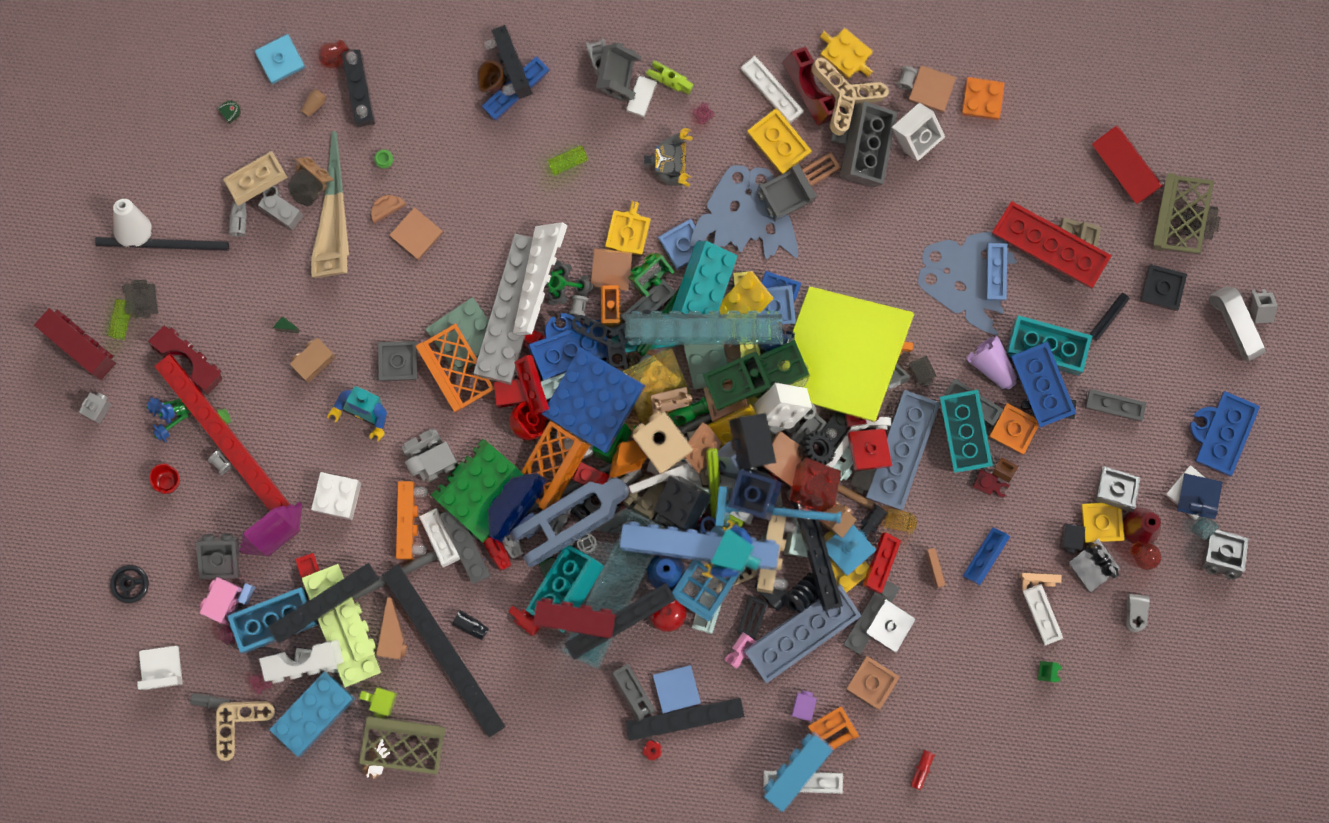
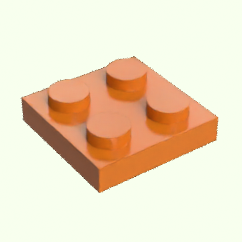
(983, 98)
(1014, 429)

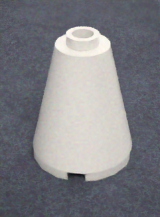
(130, 224)

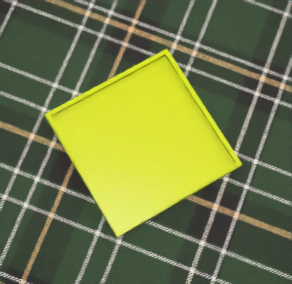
(849, 350)

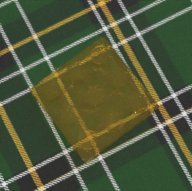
(659, 375)

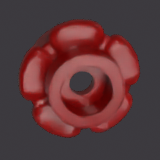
(652, 745)

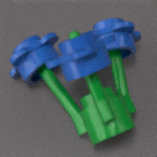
(166, 412)

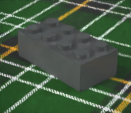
(868, 144)

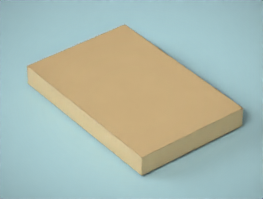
(255, 178)

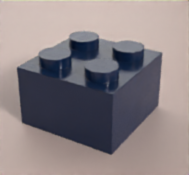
(755, 494)

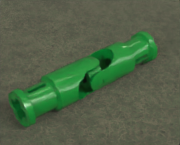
(686, 413)

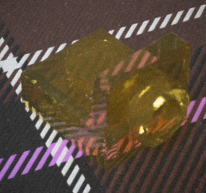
(901, 521)

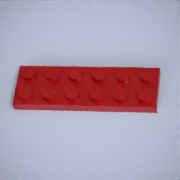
(1051, 245)

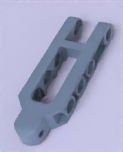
(609, 494)

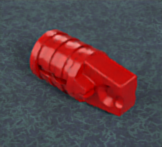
(497, 553)
(524, 620)

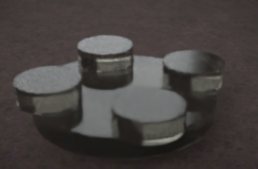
(304, 187)

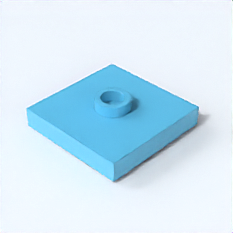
(280, 59)

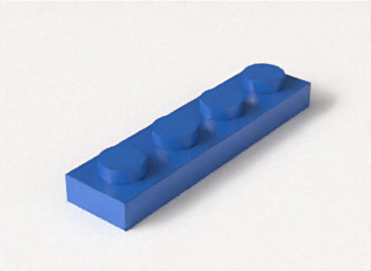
(499, 104)

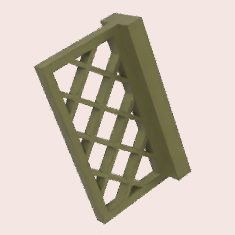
(1166, 212)
(405, 727)

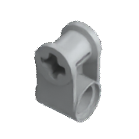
(595, 53)
(1137, 608)

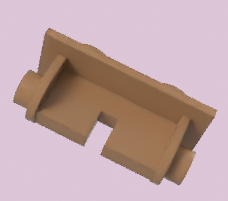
(319, 173)
(670, 400)
(375, 771)

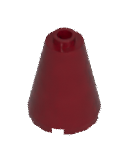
(1141, 526)

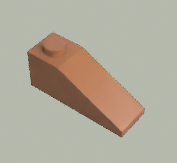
(391, 638)

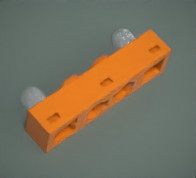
(406, 520)

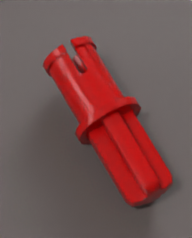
(922, 770)

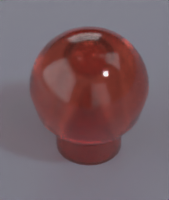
(331, 54)
(1146, 555)

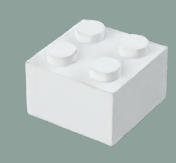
(918, 131)
(784, 405)
(336, 496)

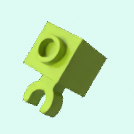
(382, 701)

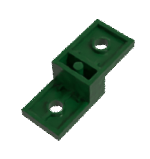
(755, 375)

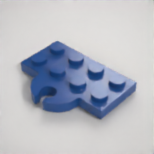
(560, 346)
(1224, 432)

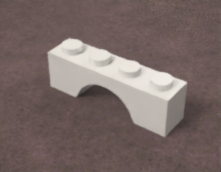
(323, 655)

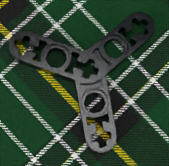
(618, 348)

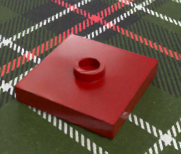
(869, 449)

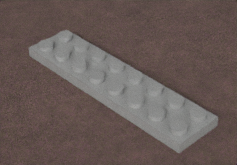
(500, 344)

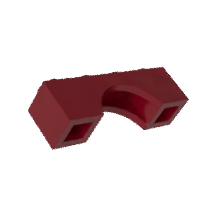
(798, 67)
(204, 375)

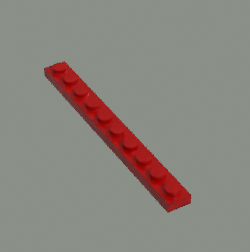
(221, 433)

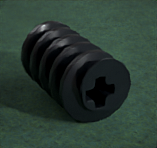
(801, 594)

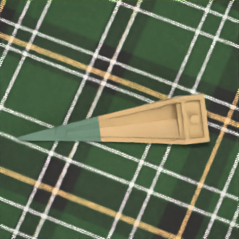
(331, 243)

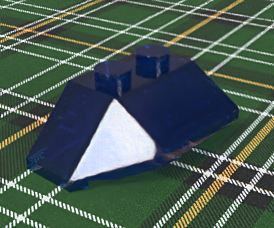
(513, 504)

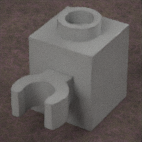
(1263, 307)
(95, 407)

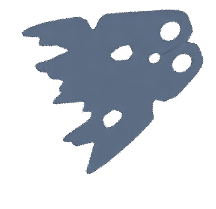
(748, 220)
(969, 268)

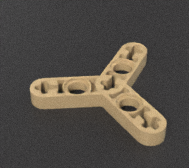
(852, 90)

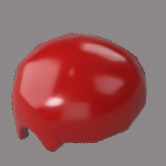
(164, 478)

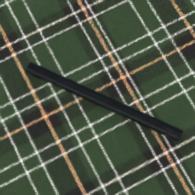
(168, 244)

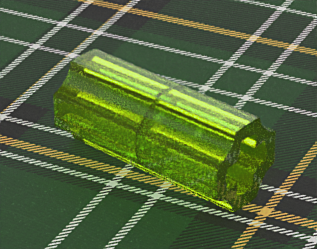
(567, 160)
(119, 321)

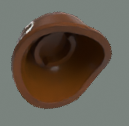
(491, 77)

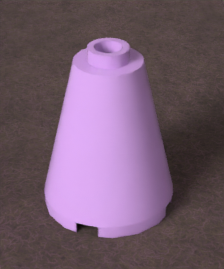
(994, 363)

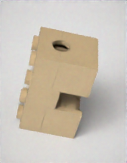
(674, 445)

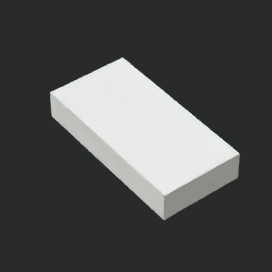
(644, 91)

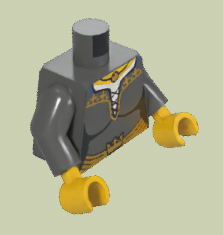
(671, 159)

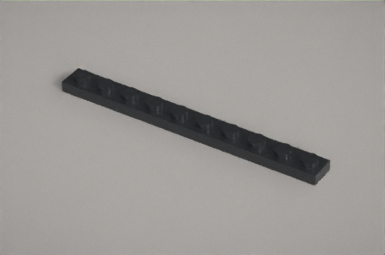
(443, 650)

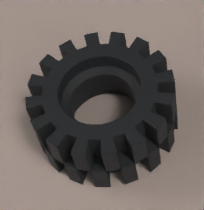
(822, 442)

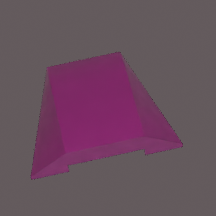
(272, 531)

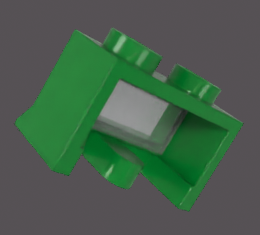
(649, 273)

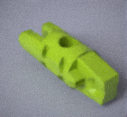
(670, 78)

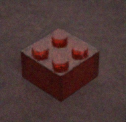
(815, 485)

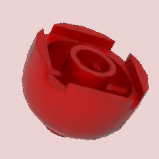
(524, 425)
(669, 618)

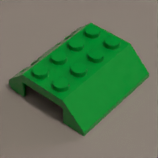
(475, 487)

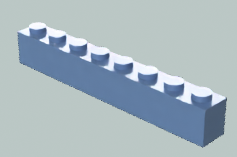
(688, 544)

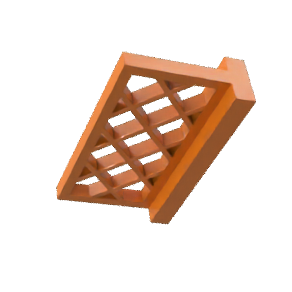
(440, 375)
(565, 471)

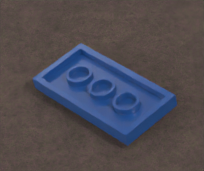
(1043, 384)

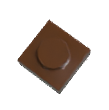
(1005, 470)

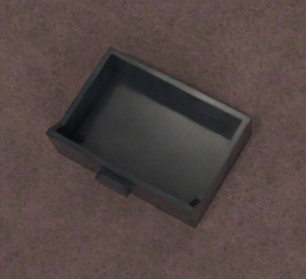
(752, 441)

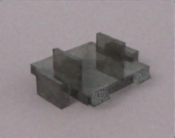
(1212, 223)
(140, 299)

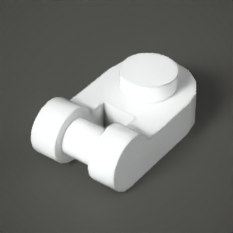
(882, 423)

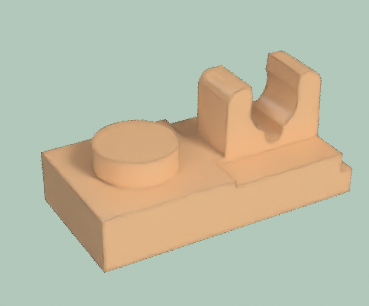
(1048, 579)

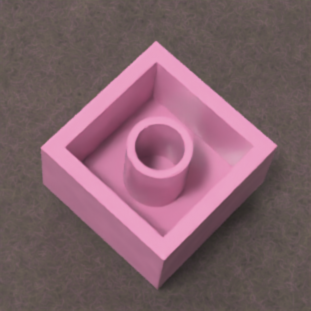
(221, 600)

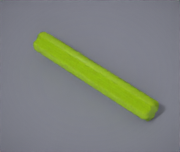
(713, 478)

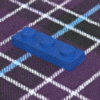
(986, 556)

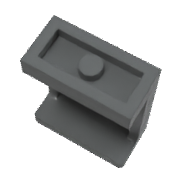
(616, 71)
(786, 193)

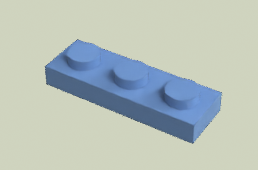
(996, 272)

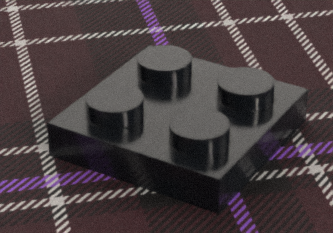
(1163, 287)

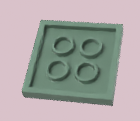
(473, 326)

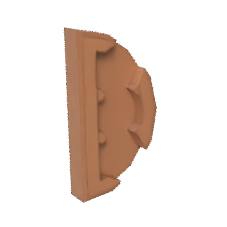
(385, 206)

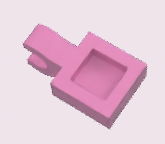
(742, 643)

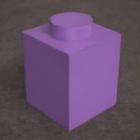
(804, 706)

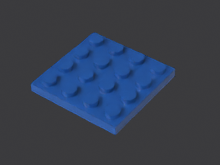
(593, 399)

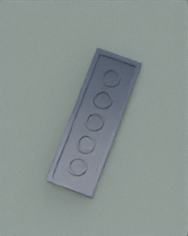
(906, 445)
(799, 636)

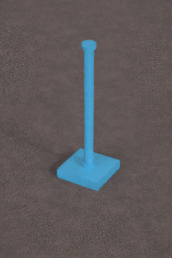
(724, 511)
(849, 550)

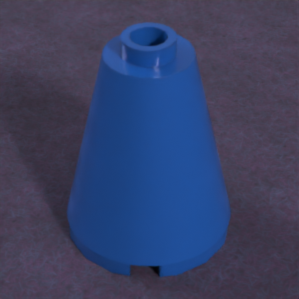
(658, 577)

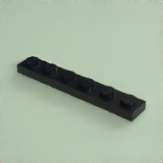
(819, 560)
(323, 603)
(623, 620)
(685, 719)

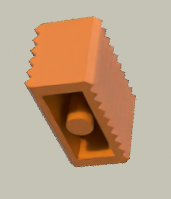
(610, 305)

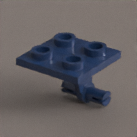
(1199, 496)

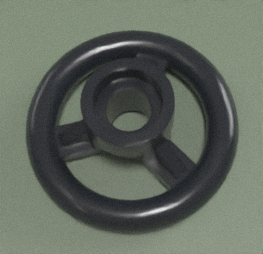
(122, 584)

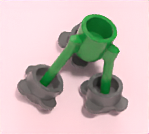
(558, 281)

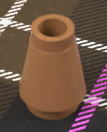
(313, 102)

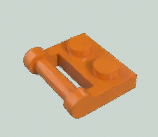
(831, 724)

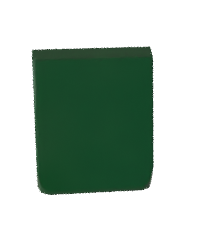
(284, 325)

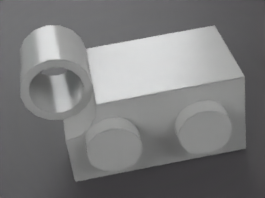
(280, 209)
(432, 462)

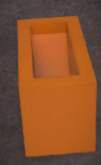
(627, 459)

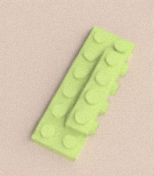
(346, 626)

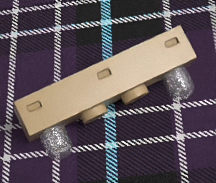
(776, 529)

